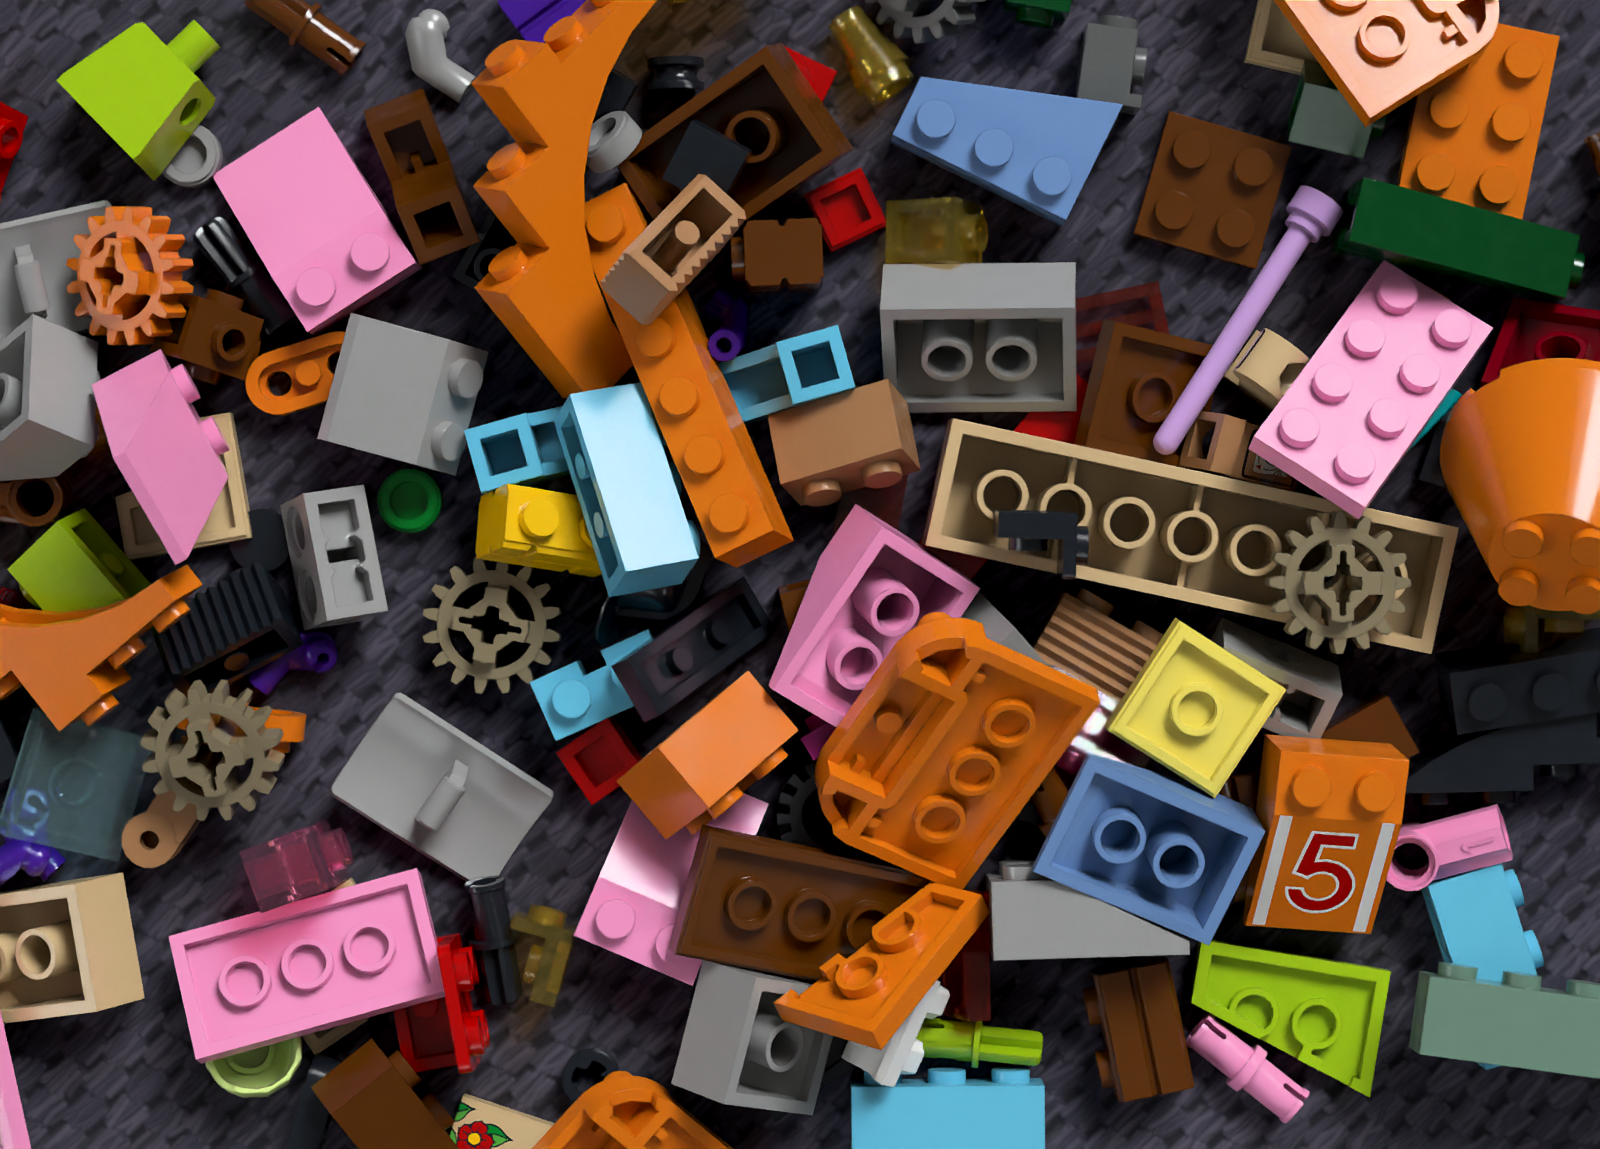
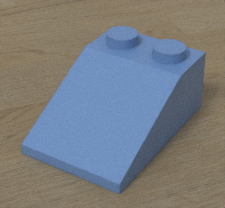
(1151, 845)

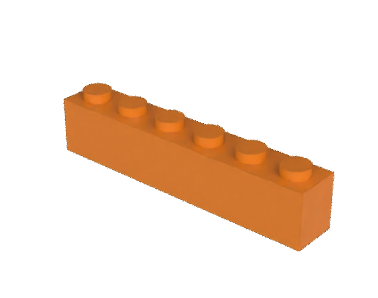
(690, 400)

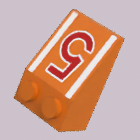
(1329, 833)

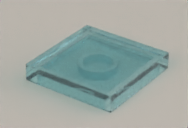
(74, 787)

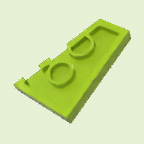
(1298, 1003)

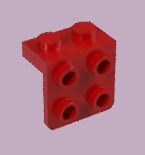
(446, 1028)

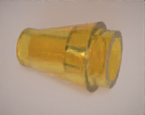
(872, 59)

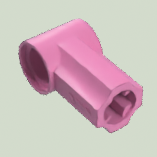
(1453, 846)

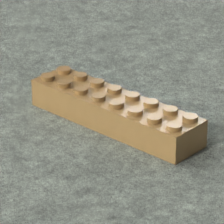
(1169, 527)

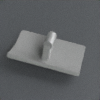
(36, 271)
(440, 790)

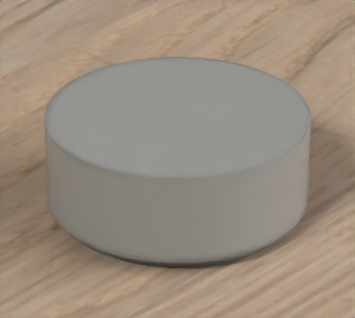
(612, 141)
(196, 160)

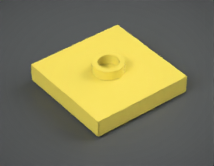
(1195, 708)

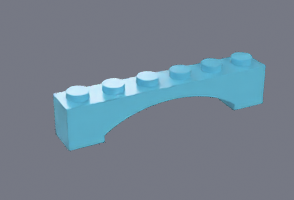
(762, 382)

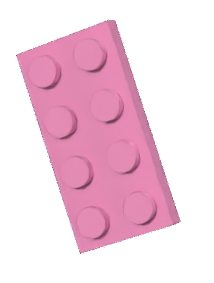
(1370, 389)
(308, 965)

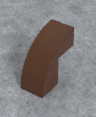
(421, 176)

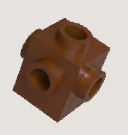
(212, 337)

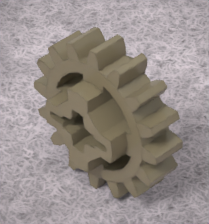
(1340, 613)
(487, 654)
(198, 773)

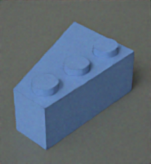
(1008, 140)

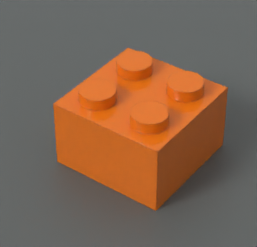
(710, 759)

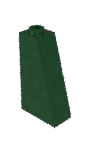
(1457, 241)

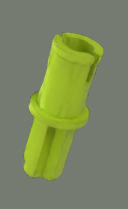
(977, 1042)

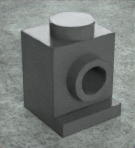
(1111, 63)

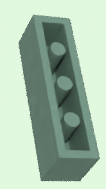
(1507, 1021)

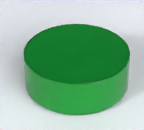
(409, 500)

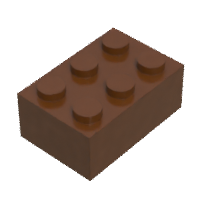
(760, 106)

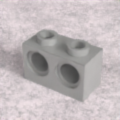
(334, 557)

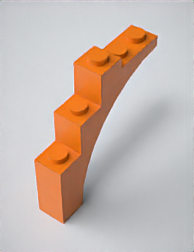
(536, 189)
(77, 656)

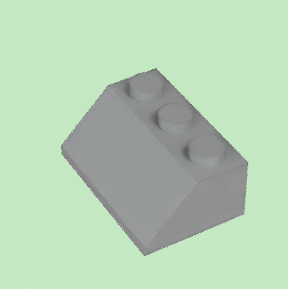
(981, 336)

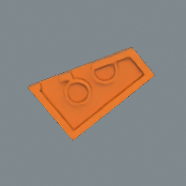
(888, 976)

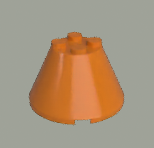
(1528, 480)

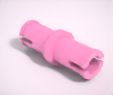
(1247, 1067)

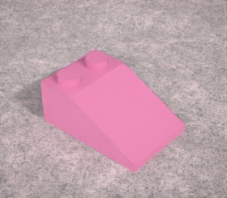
(316, 222)
(164, 447)
(858, 604)
(644, 884)

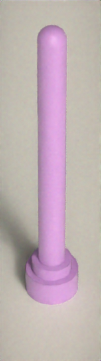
(1309, 218)

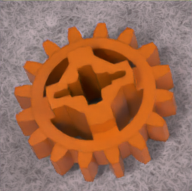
(129, 275)

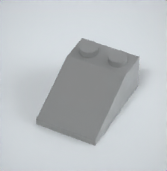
(1053, 921)

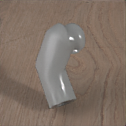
(429, 58)

